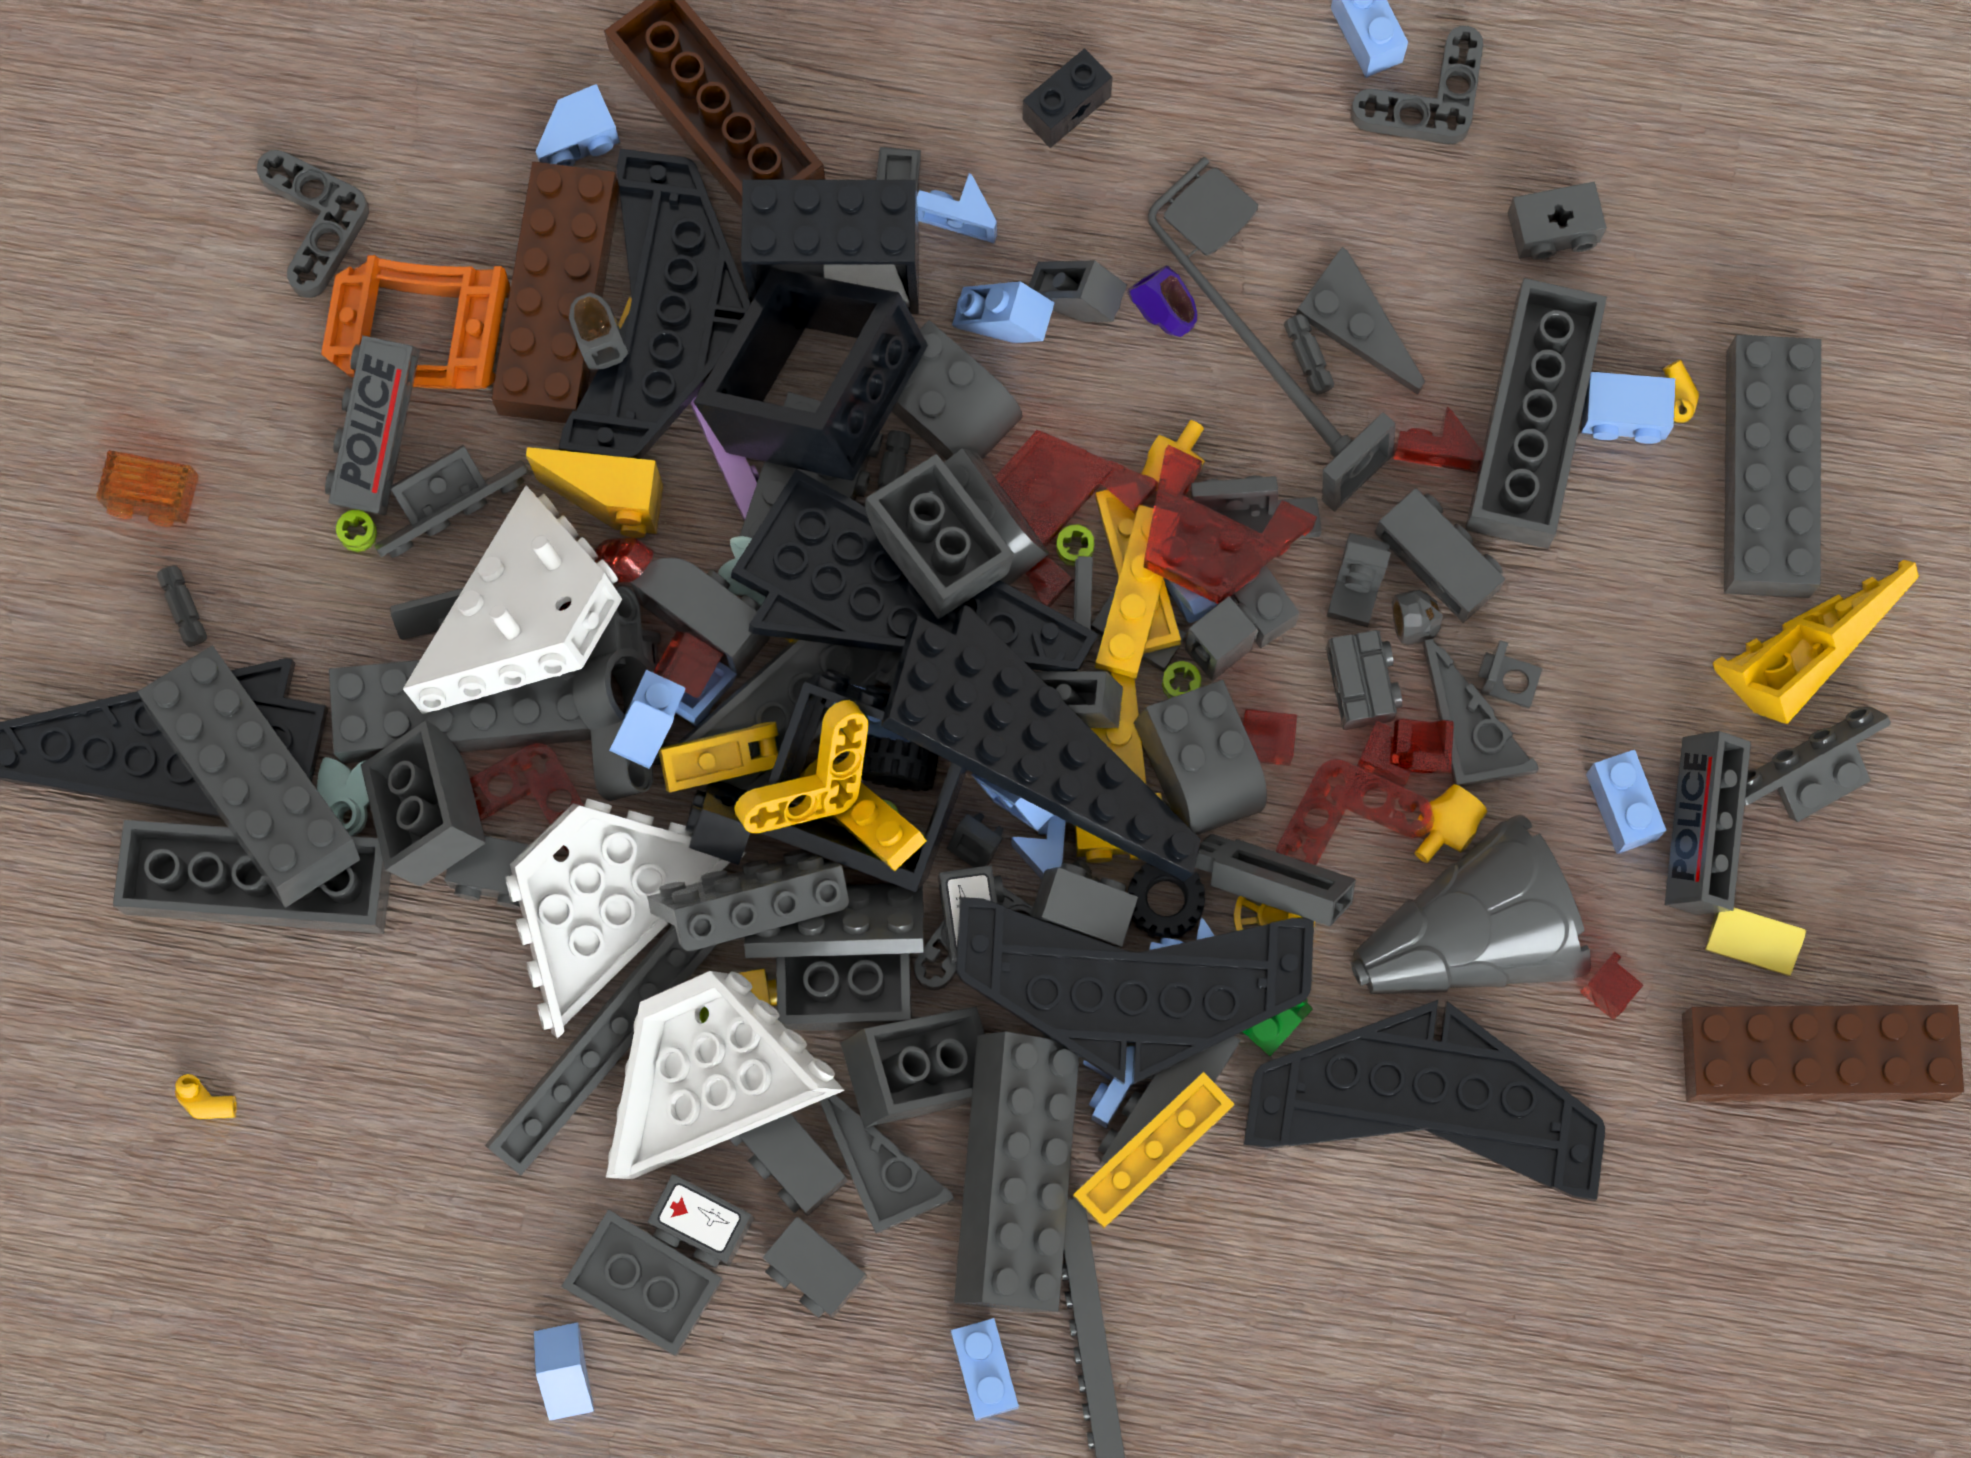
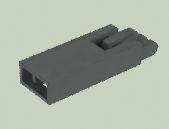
(1276, 879)

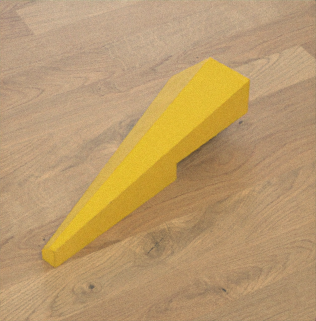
(1790, 667)

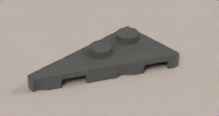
(1352, 316)
(1481, 743)
(885, 1178)

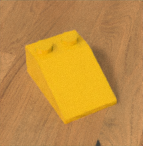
(611, 488)

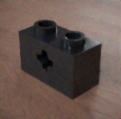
(1067, 98)
(714, 823)

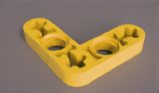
(767, 806)

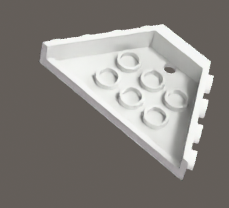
(508, 614)
(593, 907)
(710, 1079)

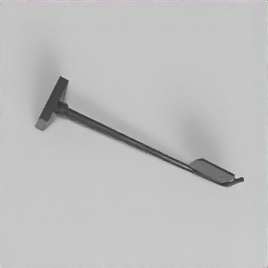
(1209, 217)

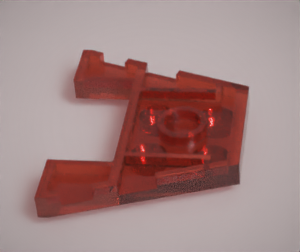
(1051, 483)
(1206, 548)

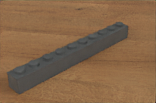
(1091, 1336)

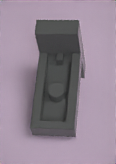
(1359, 579)

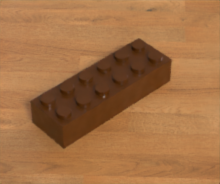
(708, 97)
(558, 258)
(1822, 1053)

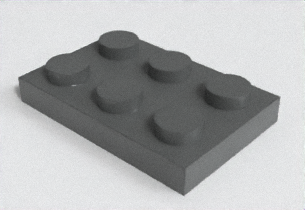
(642, 1283)

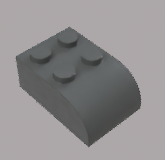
(955, 399)
(999, 510)
(938, 536)
(702, 607)
(1203, 758)
(422, 804)
(843, 991)
(913, 1065)

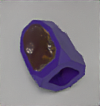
(1165, 301)

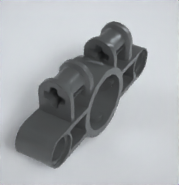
(626, 654)

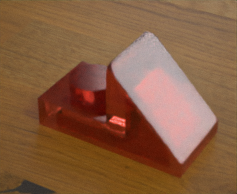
(1450, 450)

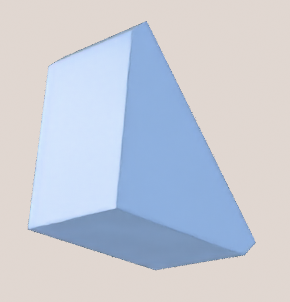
(562, 1371)

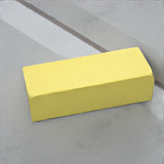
(1756, 940)

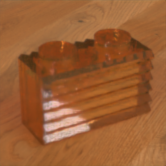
(147, 488)

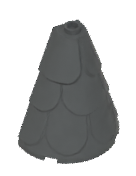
(1481, 923)

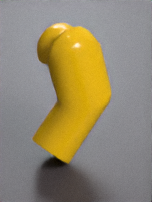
(1685, 391)
(200, 1103)

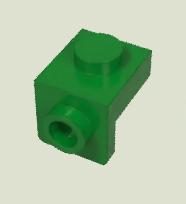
(1275, 1030)

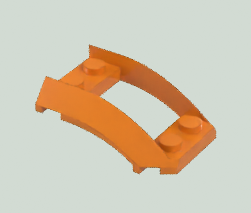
(475, 327)

